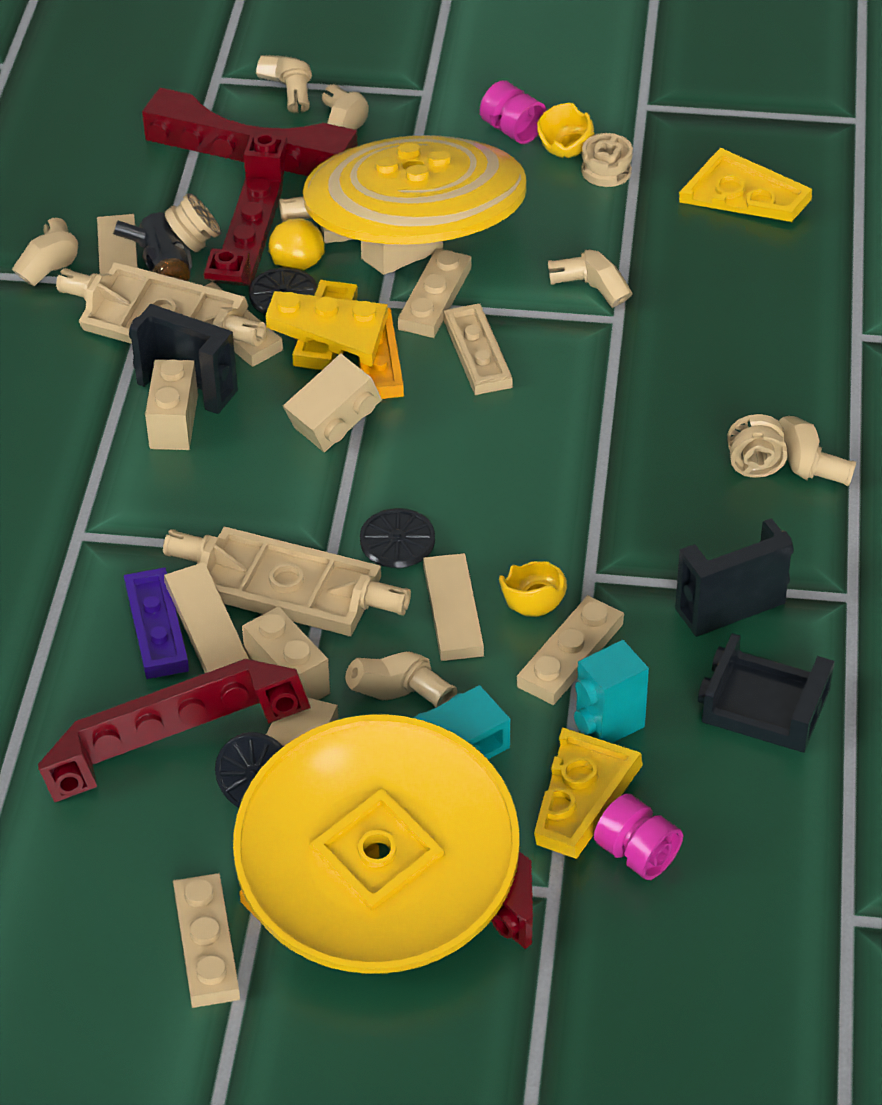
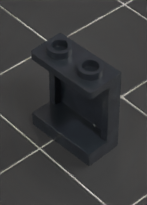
(171, 335)
(734, 584)
(764, 696)

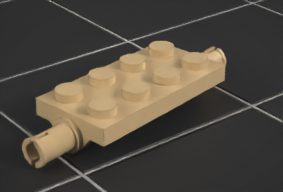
(127, 291)
(302, 581)

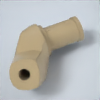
(292, 73)
(348, 109)
(47, 252)
(597, 271)
(806, 456)
(397, 677)

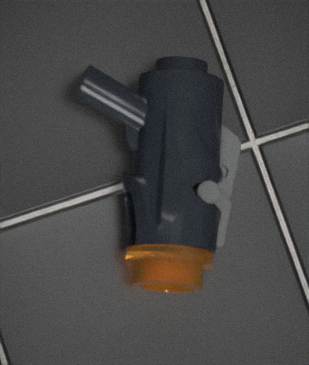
(163, 249)

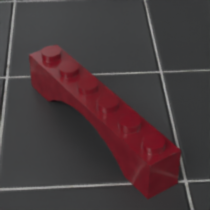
(185, 123)

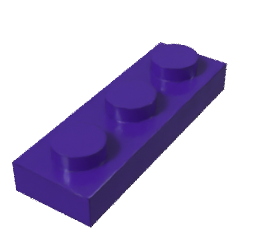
(156, 624)

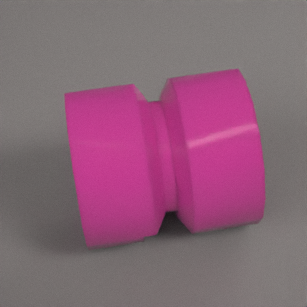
(511, 111)
(633, 832)

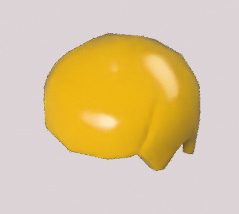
(564, 130)
(296, 244)
(534, 588)

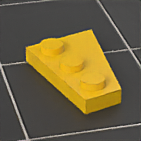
(745, 188)
(333, 321)
(582, 786)

